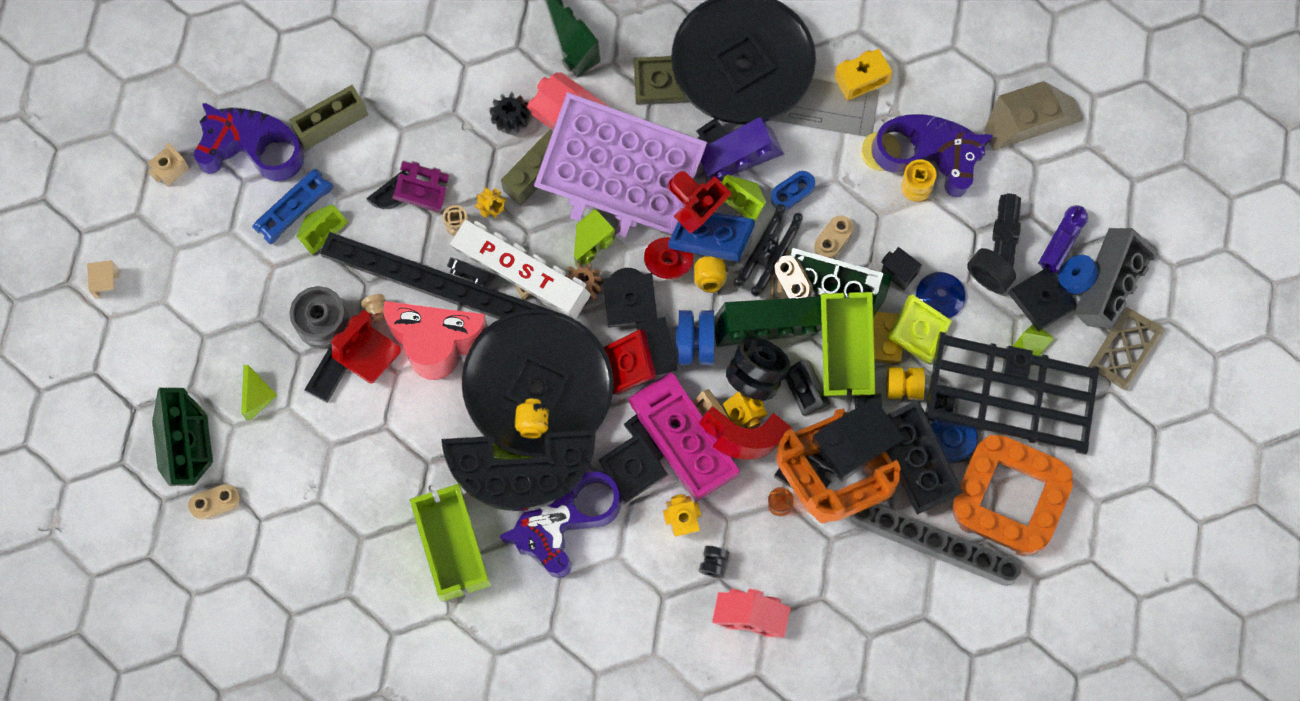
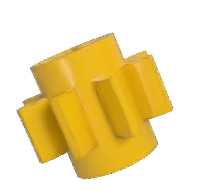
(490, 202)

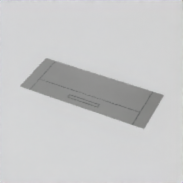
(829, 110)

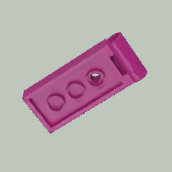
(689, 446)

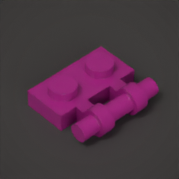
(420, 192)

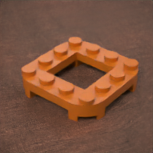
(824, 503)
(998, 528)

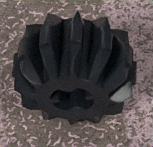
(509, 104)

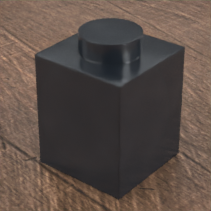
(901, 267)

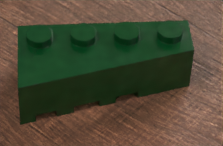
(767, 319)

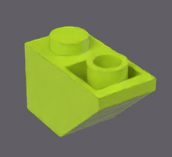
(591, 236)

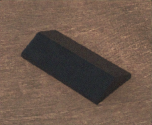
(922, 461)

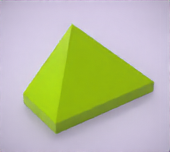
(745, 197)
(318, 225)
(1034, 340)
(255, 393)

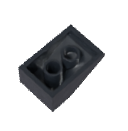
(857, 439)

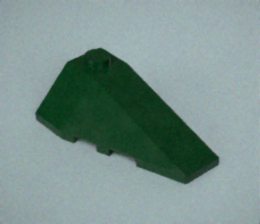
(574, 38)
(841, 277)

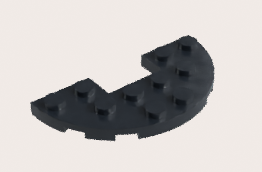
(520, 482)

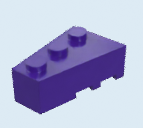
(741, 150)

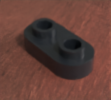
(461, 268)

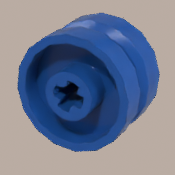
(695, 337)

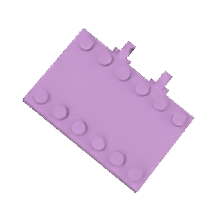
(616, 164)

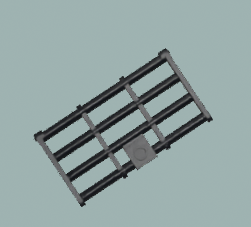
(1015, 373)

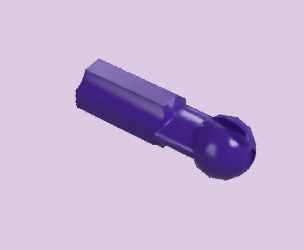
(1064, 238)

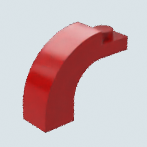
(744, 442)

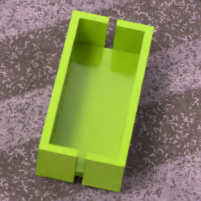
(848, 343)
(450, 543)

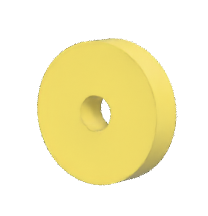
(890, 145)

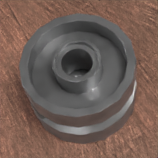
(317, 303)

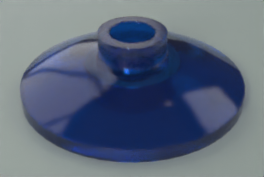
(950, 303)

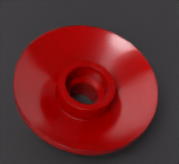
(658, 253)

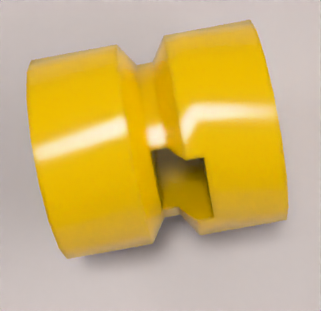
(918, 180)
(905, 383)

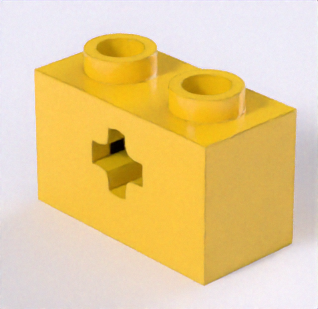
(862, 74)

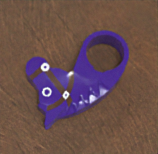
(937, 140)

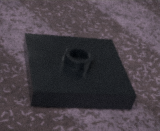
(629, 299)
(1042, 299)
(633, 467)

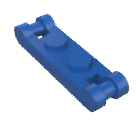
(292, 206)

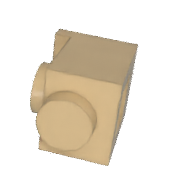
(167, 173)

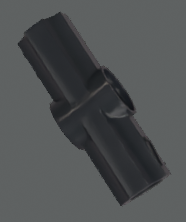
(1007, 227)

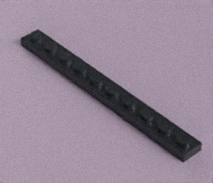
(422, 278)

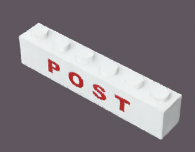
(520, 269)

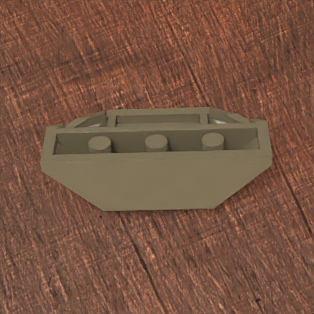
(1030, 114)

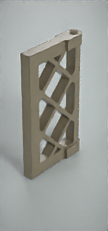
(1134, 366)

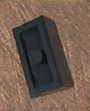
(806, 387)

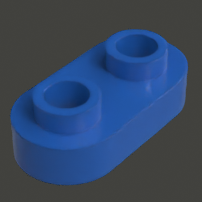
(790, 189)

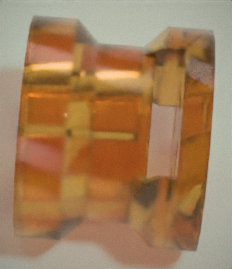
(782, 506)

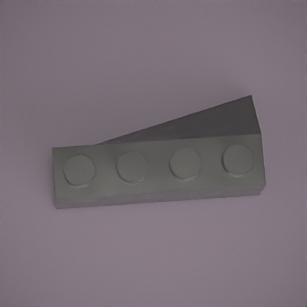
(1120, 265)

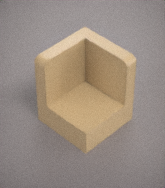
(101, 277)

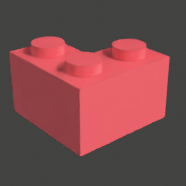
(751, 612)

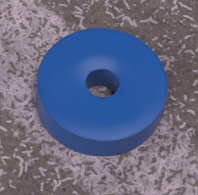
(1078, 274)

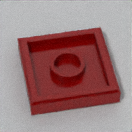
(630, 361)

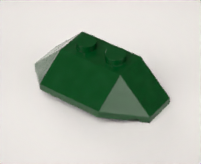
(180, 437)

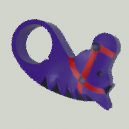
(245, 130)

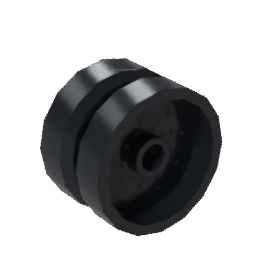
(757, 368)

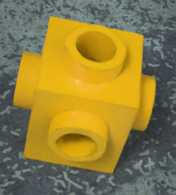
(745, 411)
(685, 522)

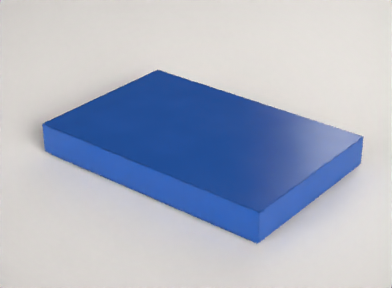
(719, 237)

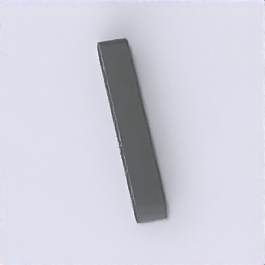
(948, 541)

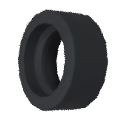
(991, 270)

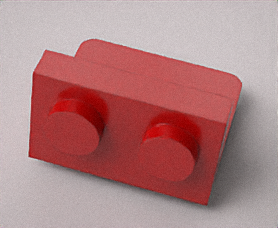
(364, 348)

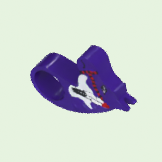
(542, 530)

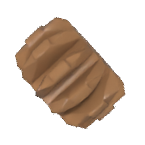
(589, 276)

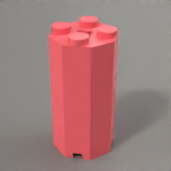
(550, 97)

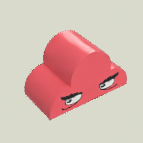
(433, 336)

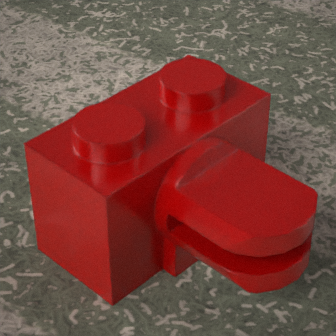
(698, 200)

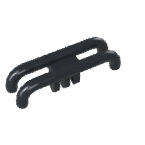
(768, 251)

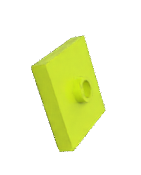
(918, 328)

